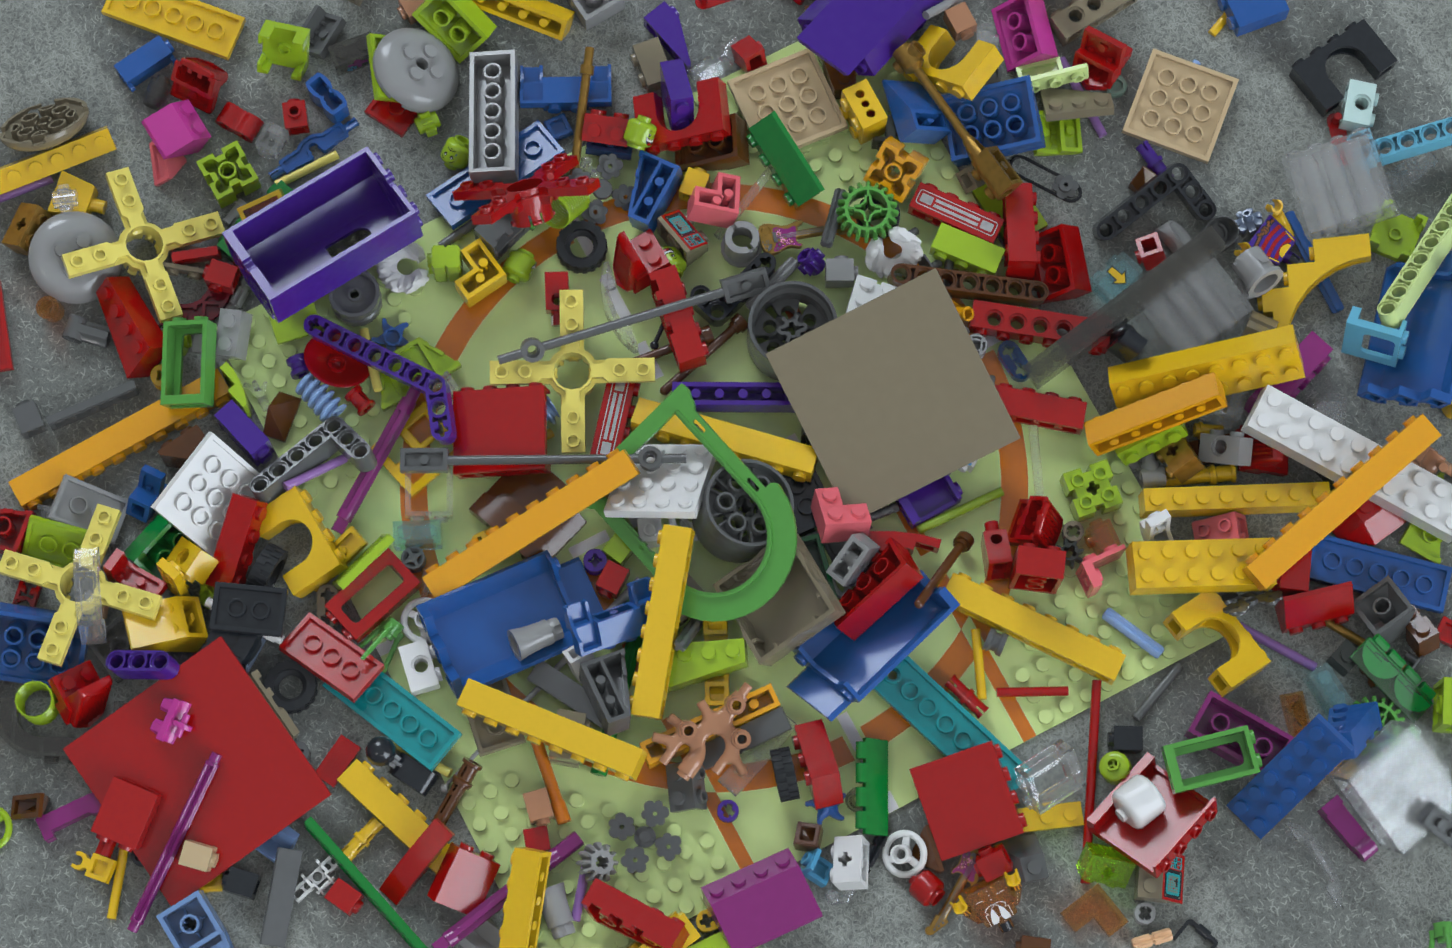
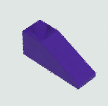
(666, 25)

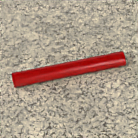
(1032, 691)

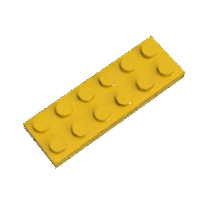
(182, 21)

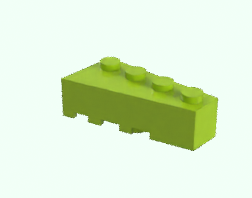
(707, 660)

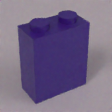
(676, 94)
(245, 433)

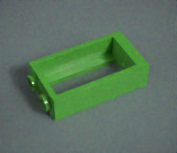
(172, 362)
(1241, 735)

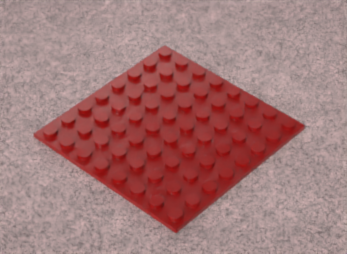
(259, 780)

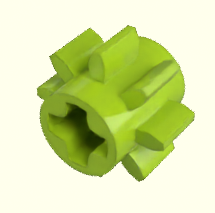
(427, 123)

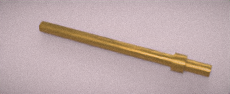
(586, 71)

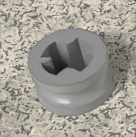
(1151, 915)

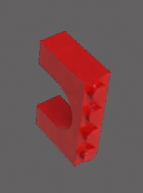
(710, 123)

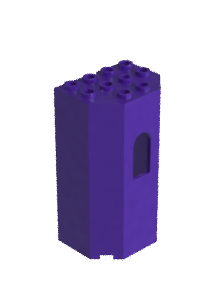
(286, 242)

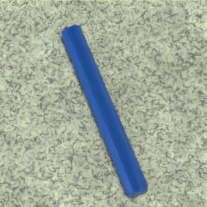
(1325, 286)

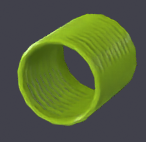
(571, 214)
(22, 696)

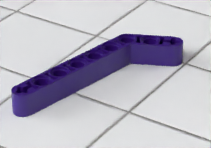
(385, 365)

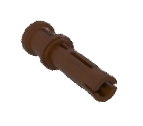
(461, 783)

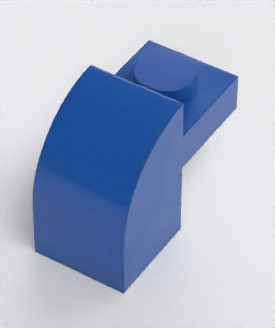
(149, 488)

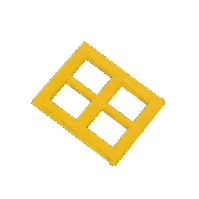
(394, 469)

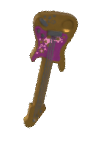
(777, 238)
(967, 874)

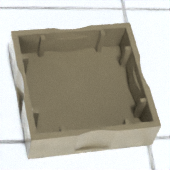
(794, 613)

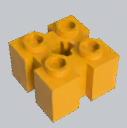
(909, 164)

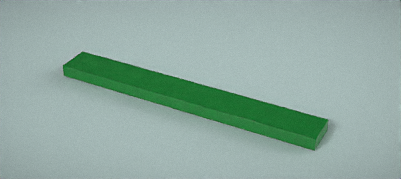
(363, 884)

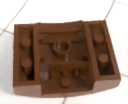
(515, 492)

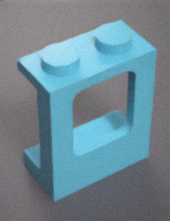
(1357, 328)

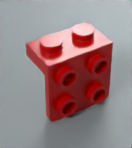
(604, 128)

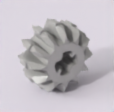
(589, 860)

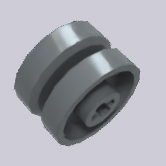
(357, 300)

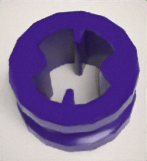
(720, 813)

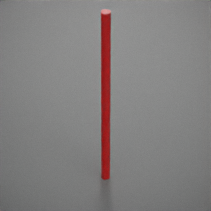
(1092, 759)

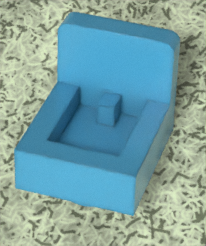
(816, 867)

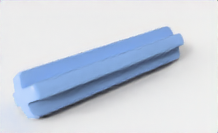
(1133, 633)

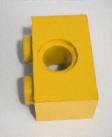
(193, 561)

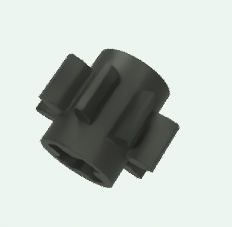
(1073, 548)

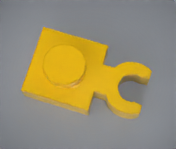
(97, 867)

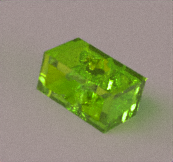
(1104, 866)

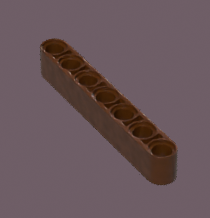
(979, 283)

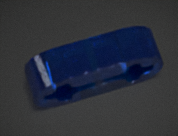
(1009, 364)

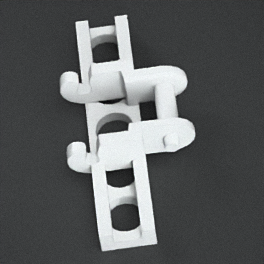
(315, 883)

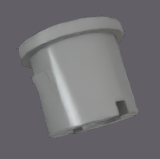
(736, 255)
(1257, 271)

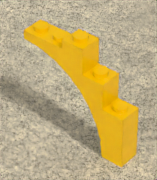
(1329, 257)

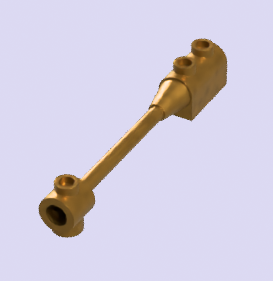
(987, 162)

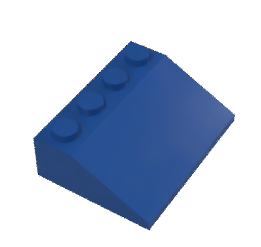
(998, 116)
(20, 642)

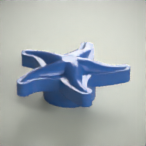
(391, 336)
(823, 813)

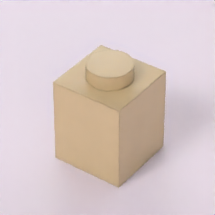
(198, 856)

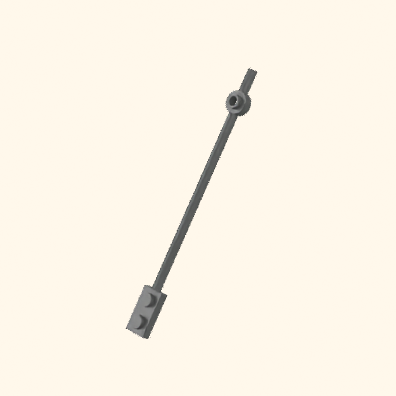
(732, 289)
(438, 459)

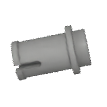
(233, 214)

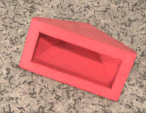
(164, 169)

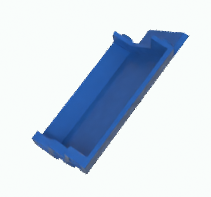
(1427, 363)
(473, 620)
(847, 670)

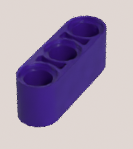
(152, 667)

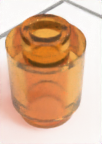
(45, 304)

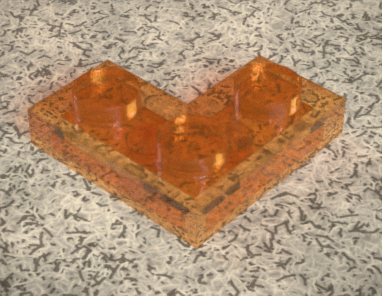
(1094, 905)

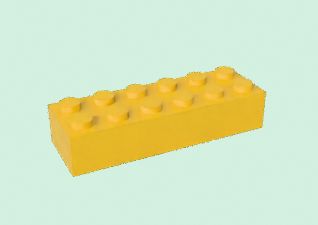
(1191, 566)

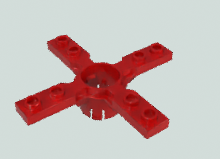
(528, 195)

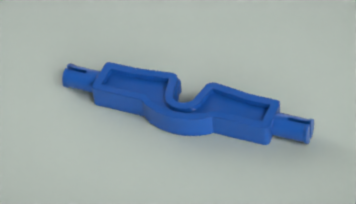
(324, 141)

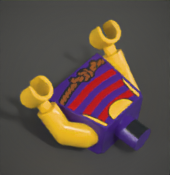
(1274, 237)

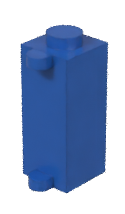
(145, 62)

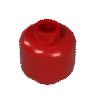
(926, 888)

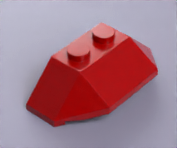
(1368, 525)

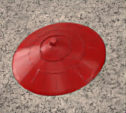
(333, 366)

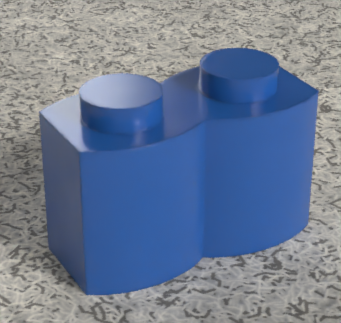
(326, 97)

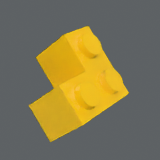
(484, 274)

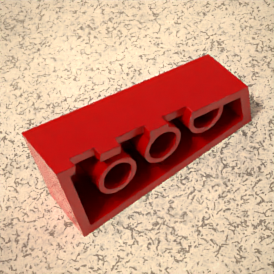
(1020, 233)
(678, 325)
(633, 918)

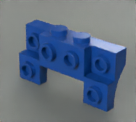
(562, 93)
(609, 626)

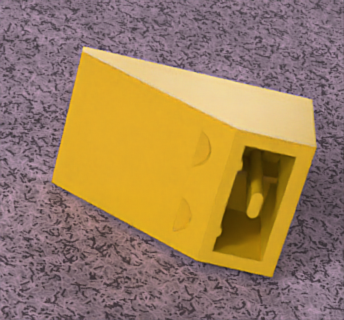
(175, 629)

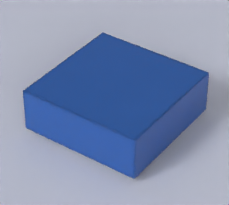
(558, 127)

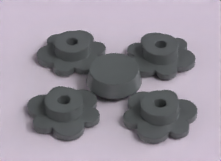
(606, 189)
(1248, 600)
(645, 836)

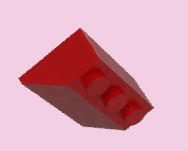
(1062, 264)
(1315, 608)

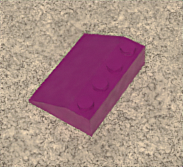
(761, 901)

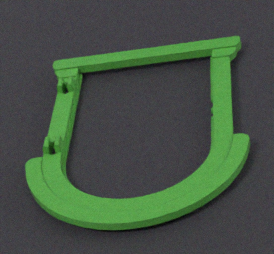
(770, 499)

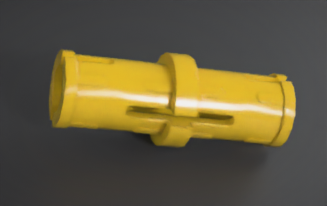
(362, 838)

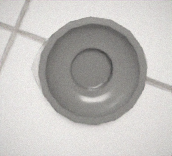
(1173, 235)

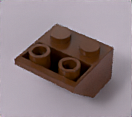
(177, 451)

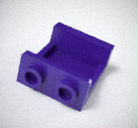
(930, 501)

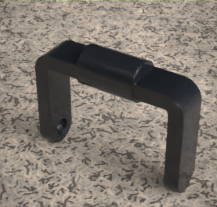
(1200, 929)

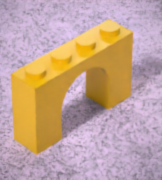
(964, 78)
(324, 558)
(1246, 655)

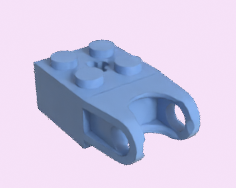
(209, 928)

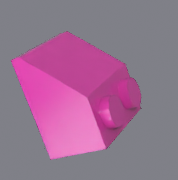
(177, 130)

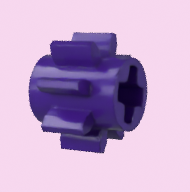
(811, 261)

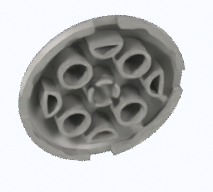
(416, 70)
(63, 235)

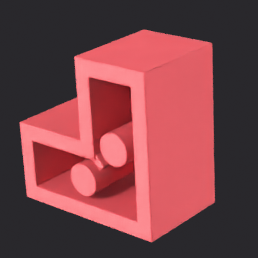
(716, 205)
(838, 521)

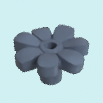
(1248, 221)

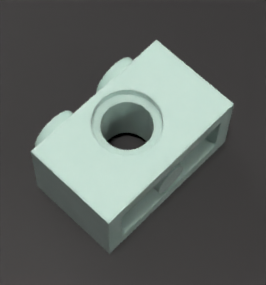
(1363, 94)

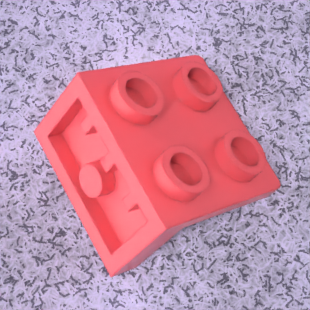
(1224, 526)
(1088, 571)

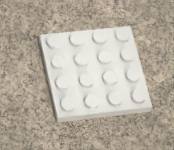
(202, 491)
(667, 492)

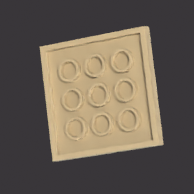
(797, 94)
(1180, 106)

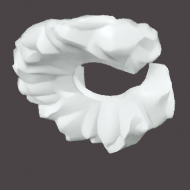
(882, 265)
(394, 279)

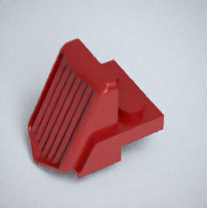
(1104, 58)
(197, 82)
(636, 259)
(1265, 459)
(1035, 523)
(81, 694)

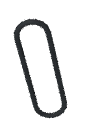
(1040, 186)

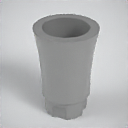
(534, 637)
(557, 911)

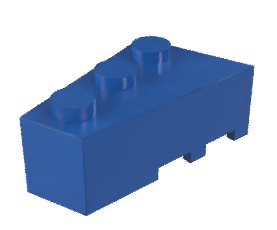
(653, 190)
(1356, 724)

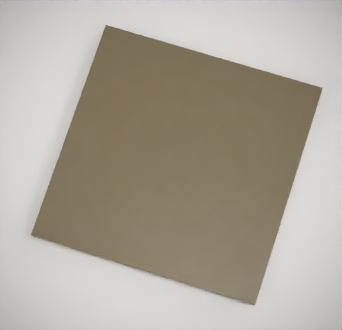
(893, 394)

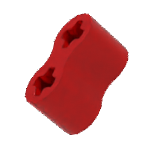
(239, 122)

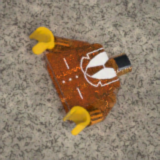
(991, 901)

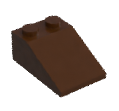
(718, 155)

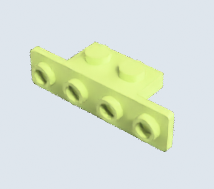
(1051, 74)

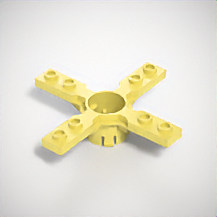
(135, 224)
(600, 371)
(60, 579)

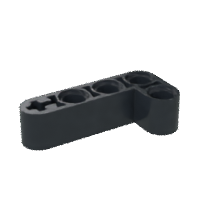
(705, 309)

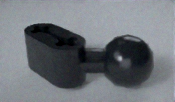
(1126, 343)
(382, 752)

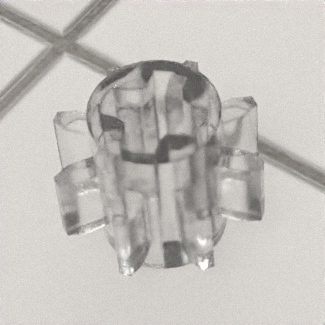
(65, 198)

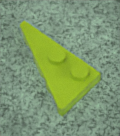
(1421, 541)

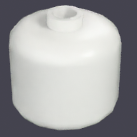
(1138, 802)

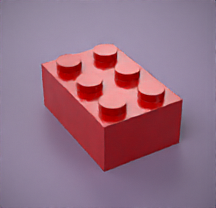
(1037, 568)

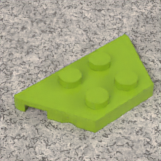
(422, 354)

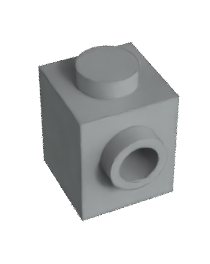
(840, 272)

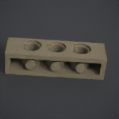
(1068, 31)

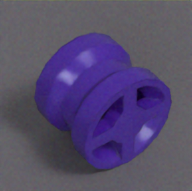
(297, 366)
(594, 567)

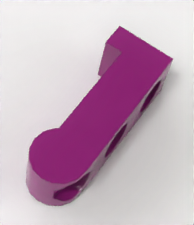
(67, 815)
(1348, 829)

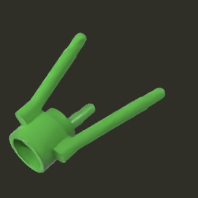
(389, 630)
(1441, 932)

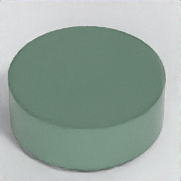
(1118, 88)

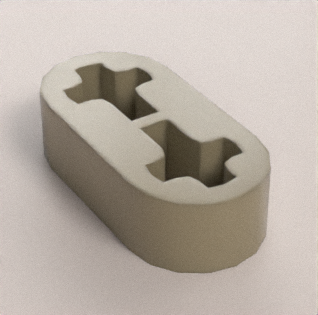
(321, 601)

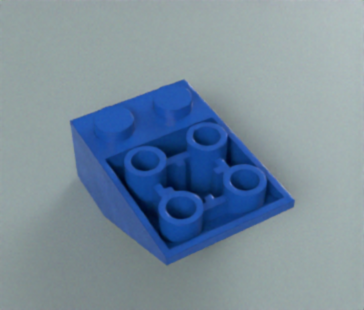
(915, 113)

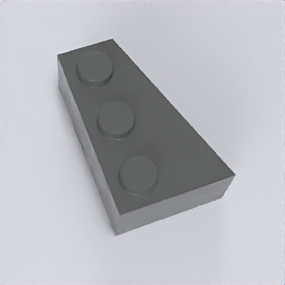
(500, 235)
(608, 690)

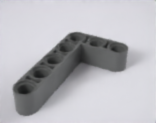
(311, 452)

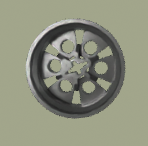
(782, 298)
(723, 539)

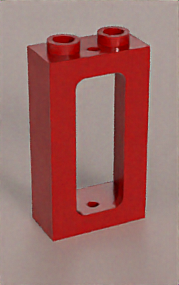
(384, 609)

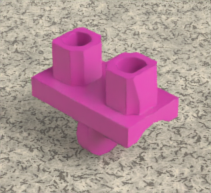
(174, 722)

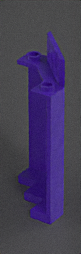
(860, 32)

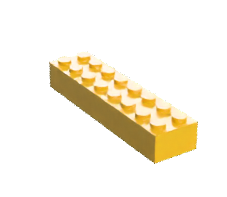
(1238, 362)

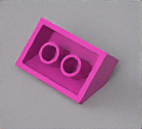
(1024, 32)

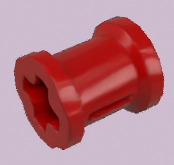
(359, 400)

